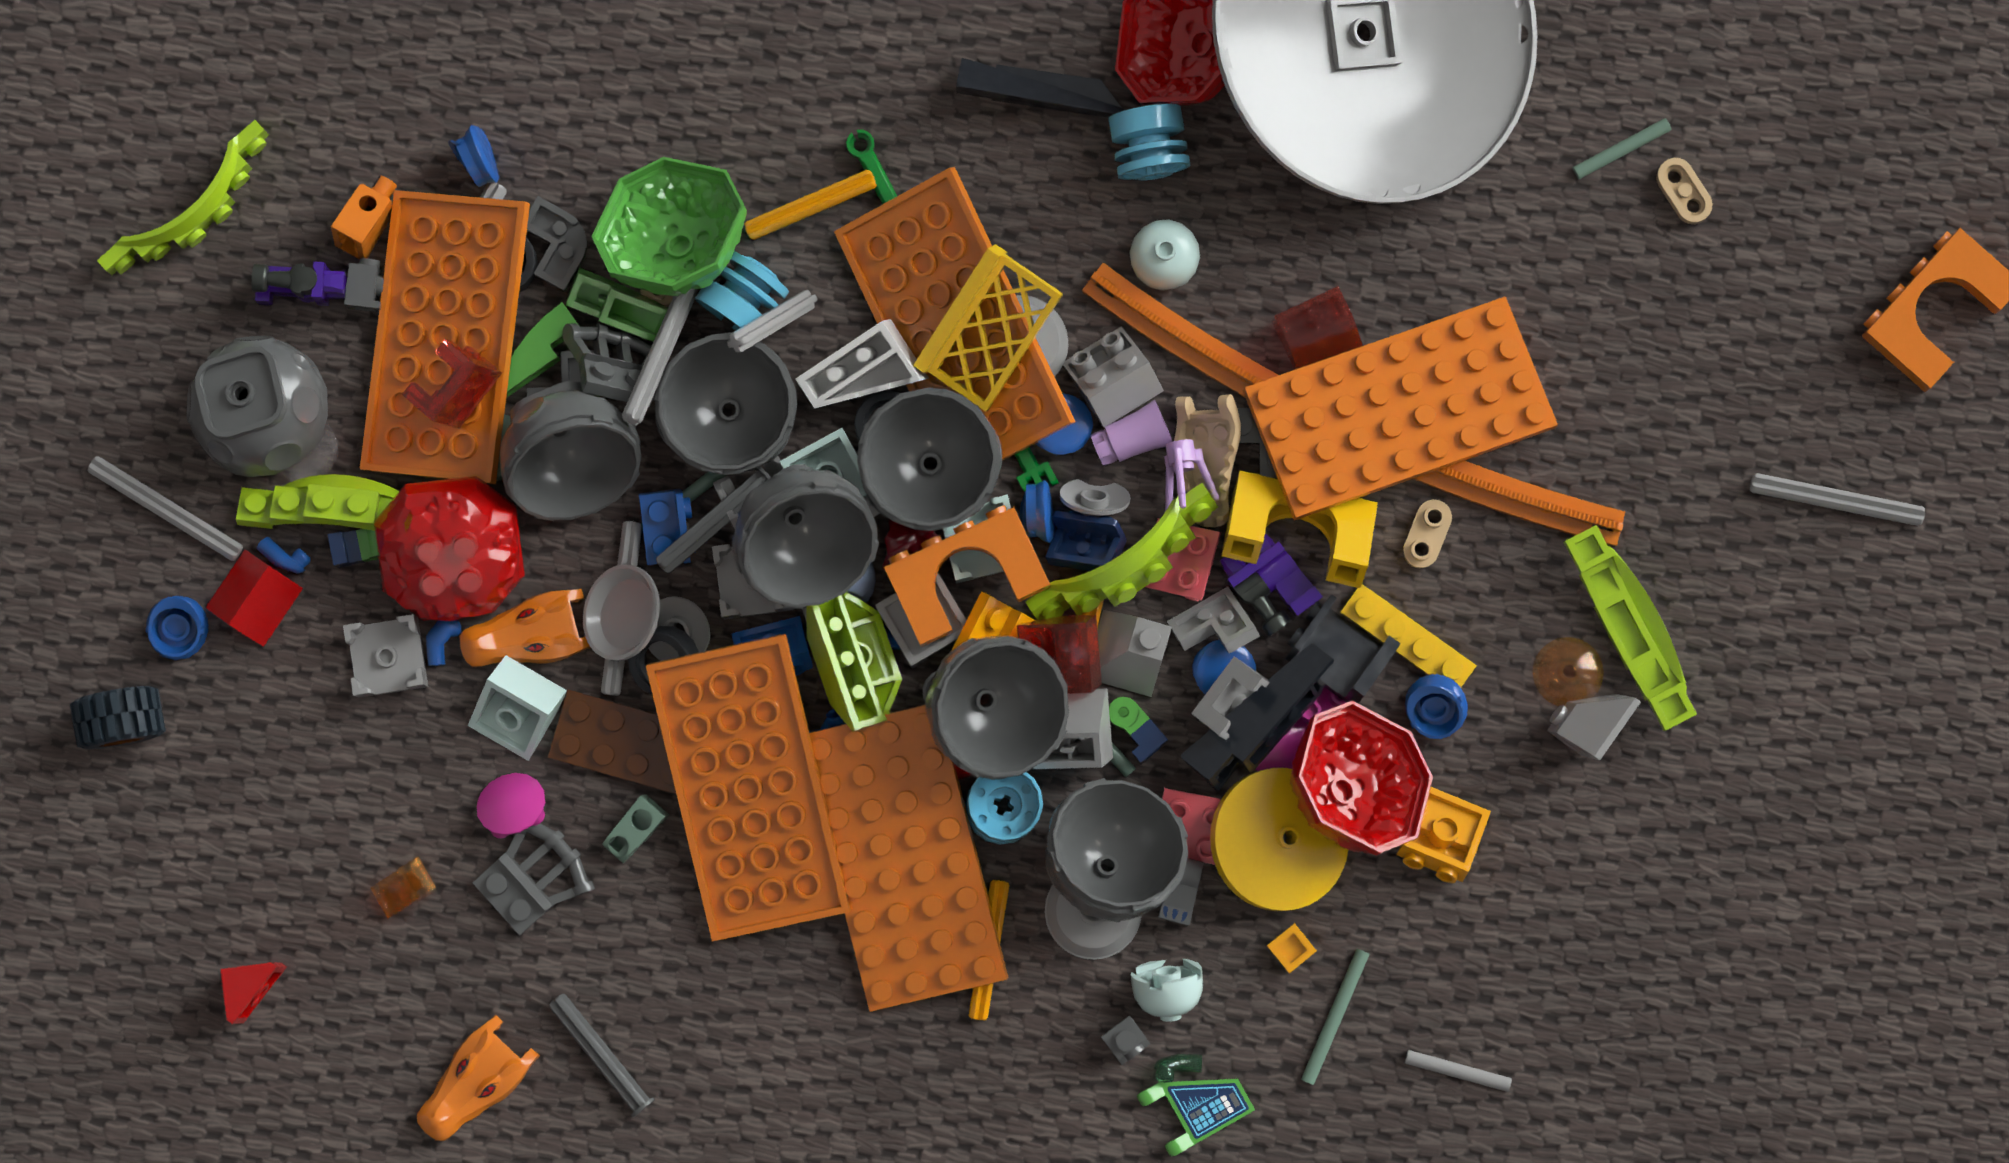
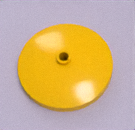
(1252, 851)

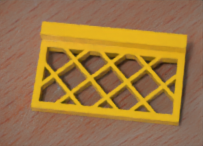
(962, 311)

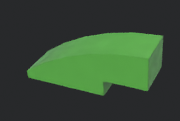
(616, 305)
(536, 350)

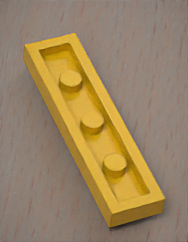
(1417, 643)

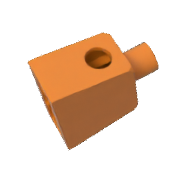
(359, 230)

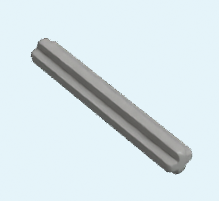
(772, 321)

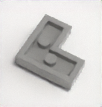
(1216, 615)

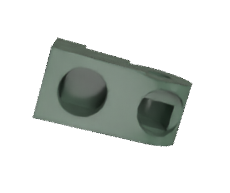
(635, 828)

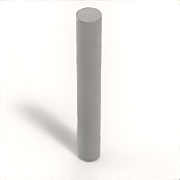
(1458, 1070)

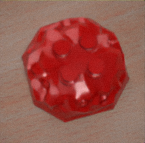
(1168, 51)
(449, 548)
(1360, 779)

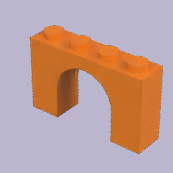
(1896, 330)
(998, 536)

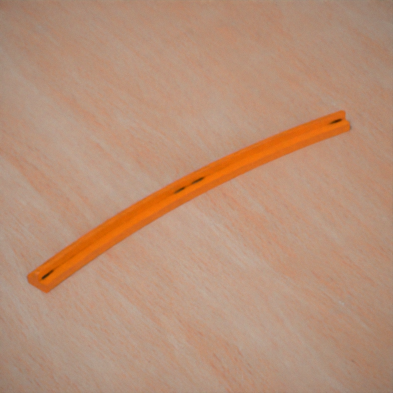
(1238, 371)

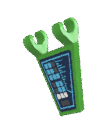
(1200, 1107)

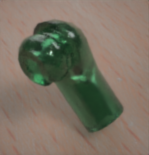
(1177, 1063)

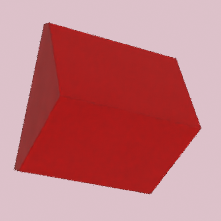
(254, 598)
(246, 987)

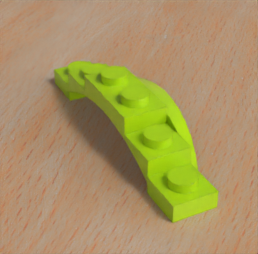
(190, 225)
(316, 500)
(1132, 570)
(1632, 626)

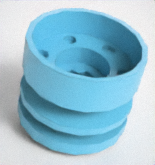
(1148, 134)
(742, 292)
(1023, 798)

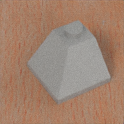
(1131, 651)
(1592, 723)

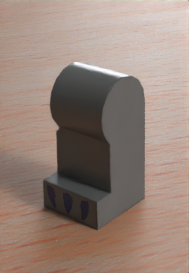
(1180, 903)

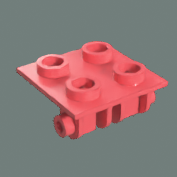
(1190, 566)
(1197, 817)

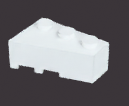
(862, 367)

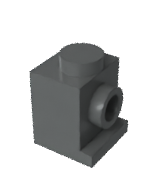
(364, 285)
(1125, 1040)

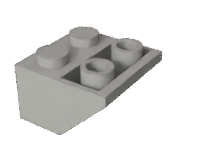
(1113, 376)
(1087, 735)

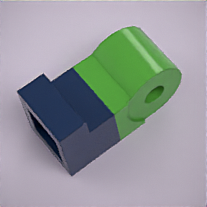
(353, 547)
(1128, 716)

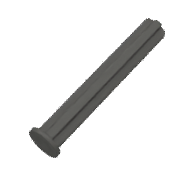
(709, 524)
(600, 1054)

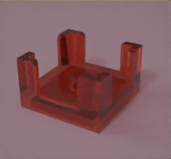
(461, 391)

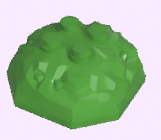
(670, 226)

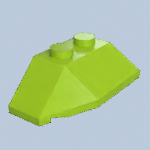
(853, 659)

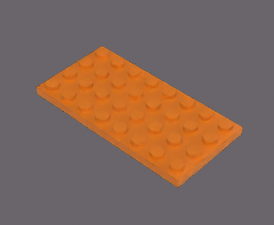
(911, 267)
(456, 278)
(1400, 408)
(748, 787)
(907, 861)

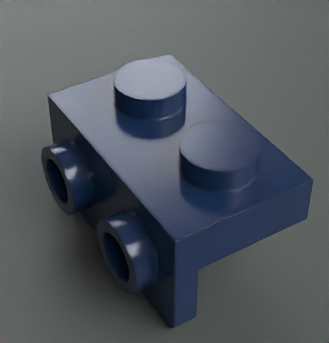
(1084, 541)

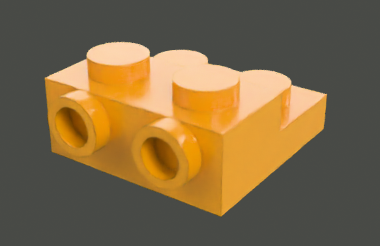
(991, 619)
(1446, 837)

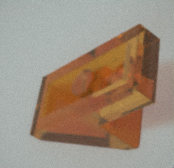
(403, 887)

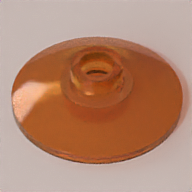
(1549, 671)

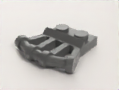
(600, 373)
(516, 893)

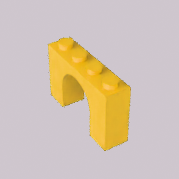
(1261, 501)

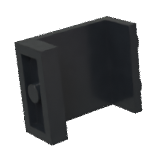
(1355, 654)

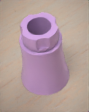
(1132, 435)

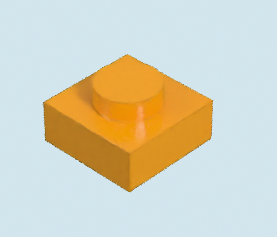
(1291, 948)

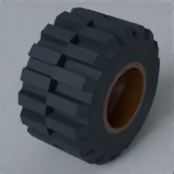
(117, 717)

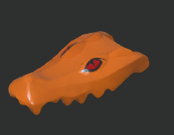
(532, 632)
(476, 1079)

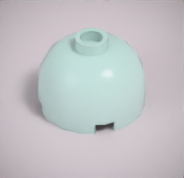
(1164, 254)
(1167, 989)

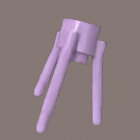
(1179, 459)

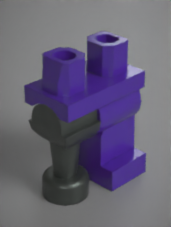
(298, 282)
(1273, 572)

